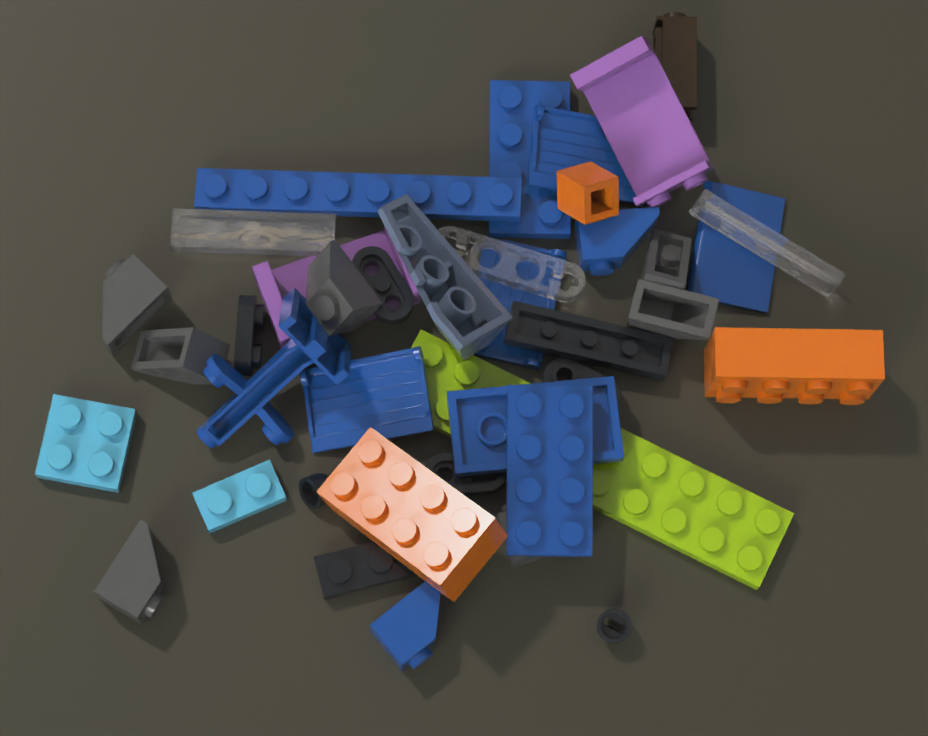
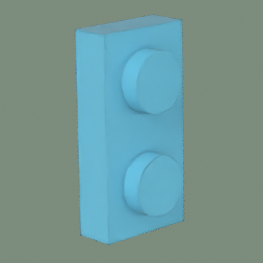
(239, 496)

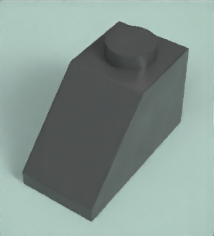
(338, 292)
(129, 300)
(672, 311)
(177, 354)
(134, 577)

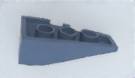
(449, 288)

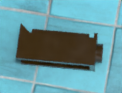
(677, 51)

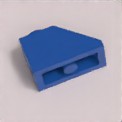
(613, 240)
(410, 627)

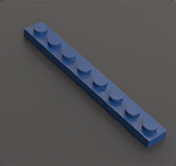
(358, 193)

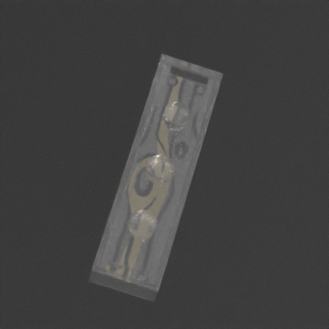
(251, 232)
(766, 243)

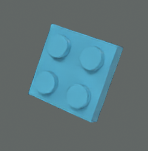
(86, 443)

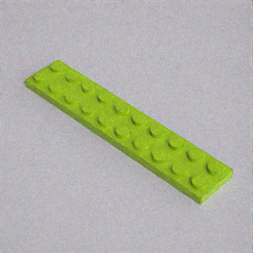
(647, 489)

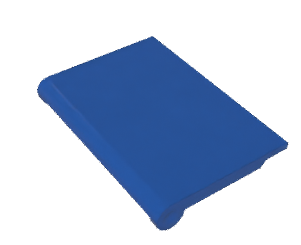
(570, 139)
(726, 268)
(505, 294)
(380, 393)

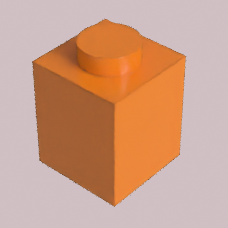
(587, 192)

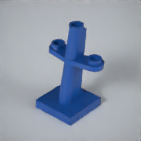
(307, 346)

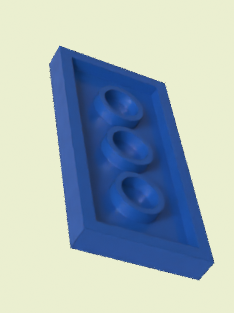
(509, 155)
(480, 426)
(549, 471)

